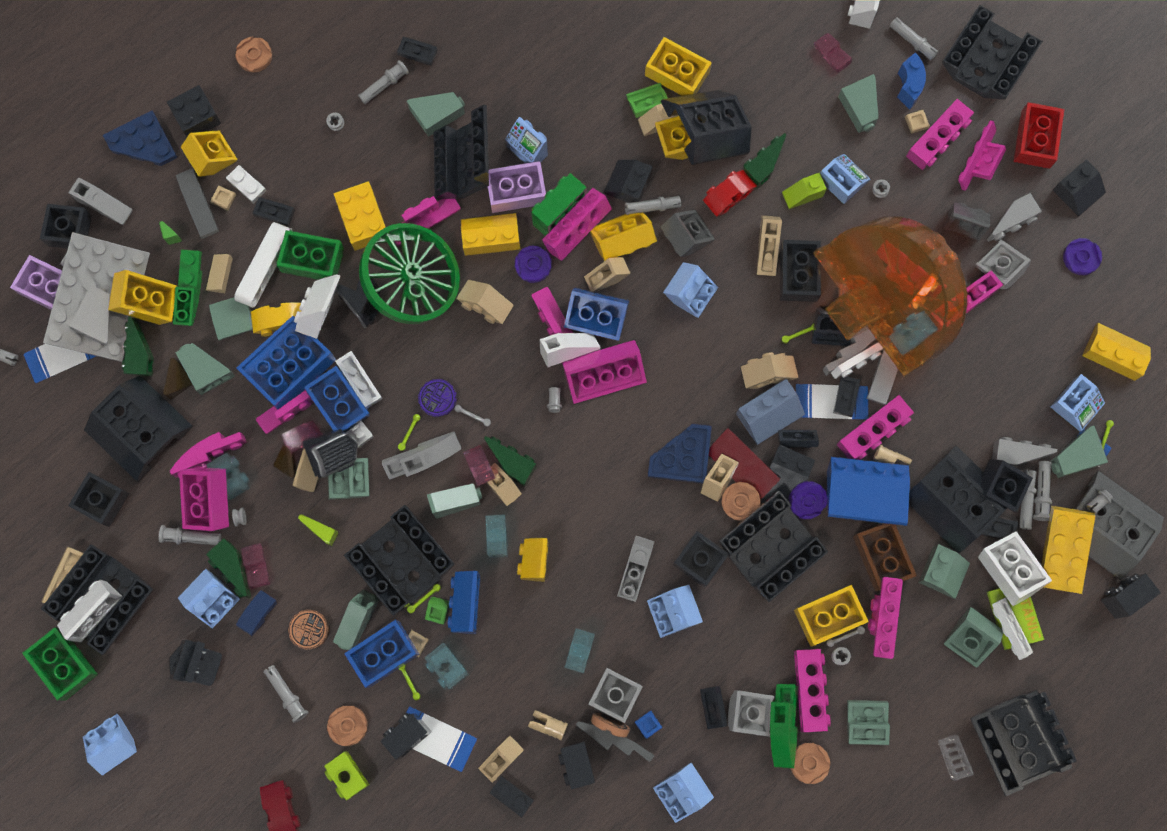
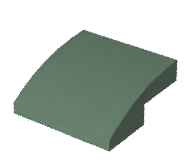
(230, 318)
(350, 482)
(868, 722)

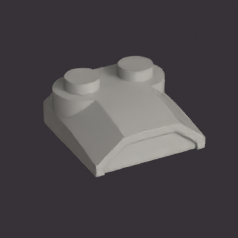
(1005, 264)
(750, 713)

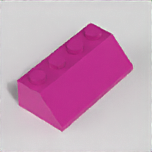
(604, 371)

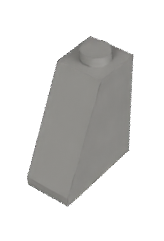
(93, 315)

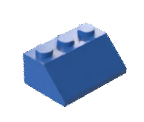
(596, 314)
(464, 602)

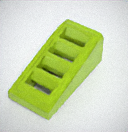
(324, 532)

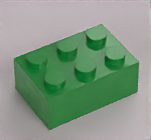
(557, 203)
(309, 255)
(60, 664)

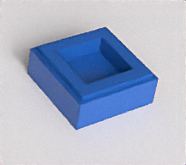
(648, 724)

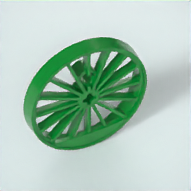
(408, 232)

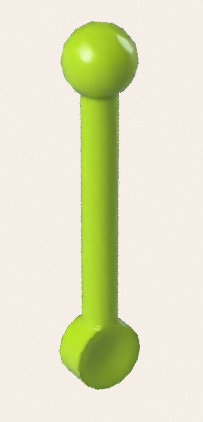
(785, 339)
(1109, 424)
(402, 446)
(411, 609)
(416, 696)

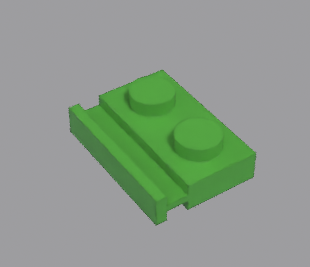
(645, 99)

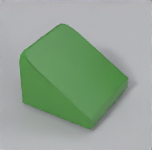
(168, 234)
(437, 610)

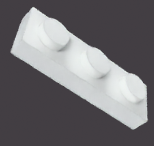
(857, 361)
(358, 379)
(1012, 628)

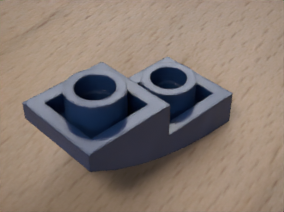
(255, 613)

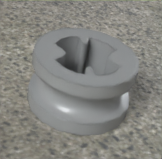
(335, 127)
(885, 184)
(239, 517)
(843, 650)

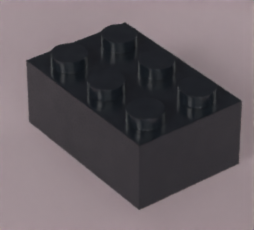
(799, 271)

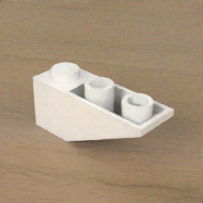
(566, 346)

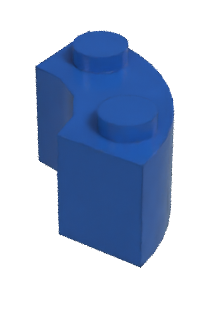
(913, 80)

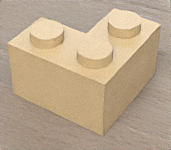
(485, 300)
(769, 370)

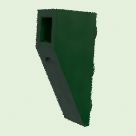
(762, 166)
(138, 355)
(515, 466)
(231, 565)

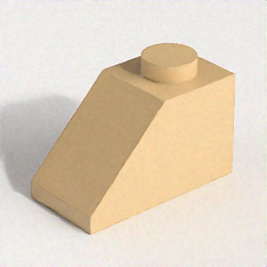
(648, 120)
(607, 274)
(719, 477)
(503, 486)
(501, 759)

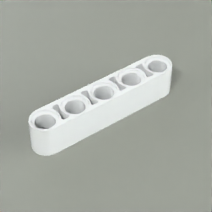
(261, 266)

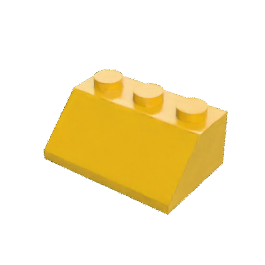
(490, 234)
(623, 235)
(1118, 352)

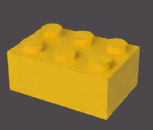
(677, 68)
(359, 214)
(142, 297)
(831, 615)

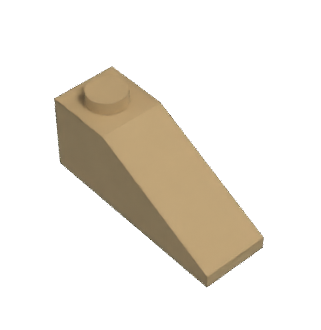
(768, 245)

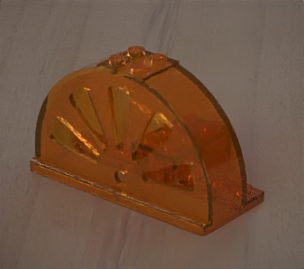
(886, 275)

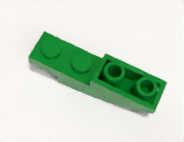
(188, 288)
(782, 726)

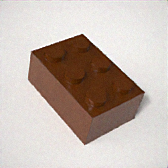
(884, 554)

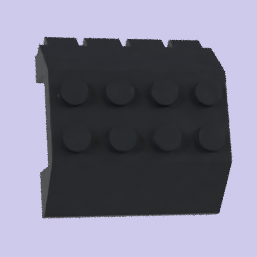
(1023, 740)

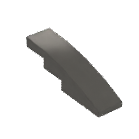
(197, 203)
(606, 739)

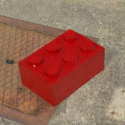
(1039, 135)

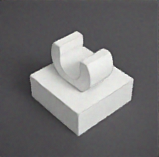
(360, 434)

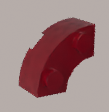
(278, 806)

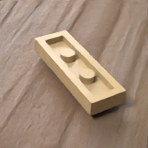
(66, 563)

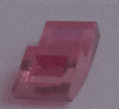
(832, 53)
(295, 436)
(479, 465)
(256, 566)

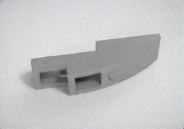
(422, 457)

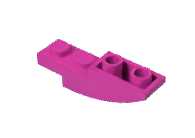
(201, 453)

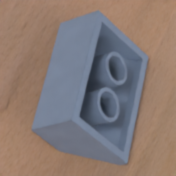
(771, 411)

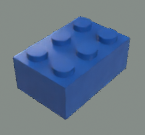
(337, 400)
(382, 654)

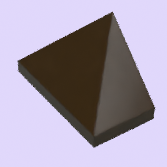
(176, 380)
(286, 462)

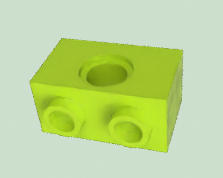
(357, 781)

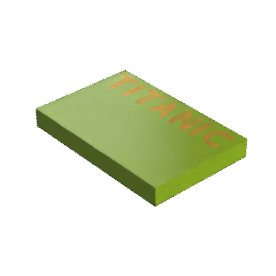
(1025, 616)

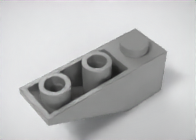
(100, 201)
(1020, 212)
(1019, 452)
(635, 568)

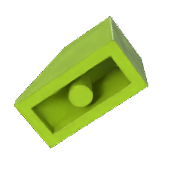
(804, 191)

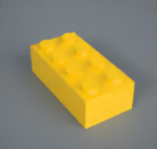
(1067, 548)

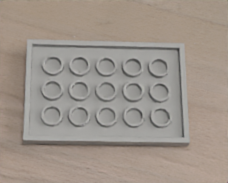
(87, 264)

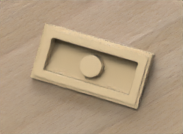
(219, 273)
(305, 476)

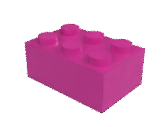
(204, 498)

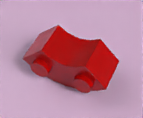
(729, 192)

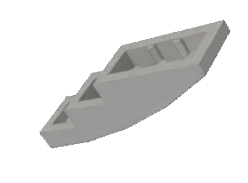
(858, 345)
(883, 379)

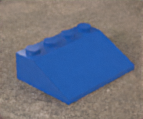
(286, 364)
(868, 491)

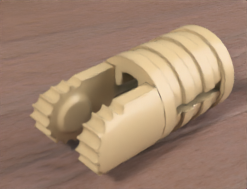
(885, 455)
(552, 728)

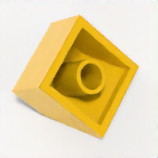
(673, 137)
(208, 152)
(534, 559)

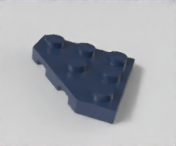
(142, 140)
(683, 457)

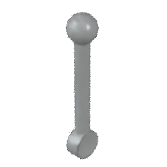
(486, 422)
(860, 630)

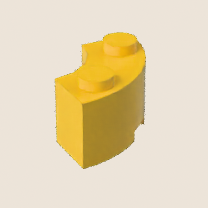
(269, 319)

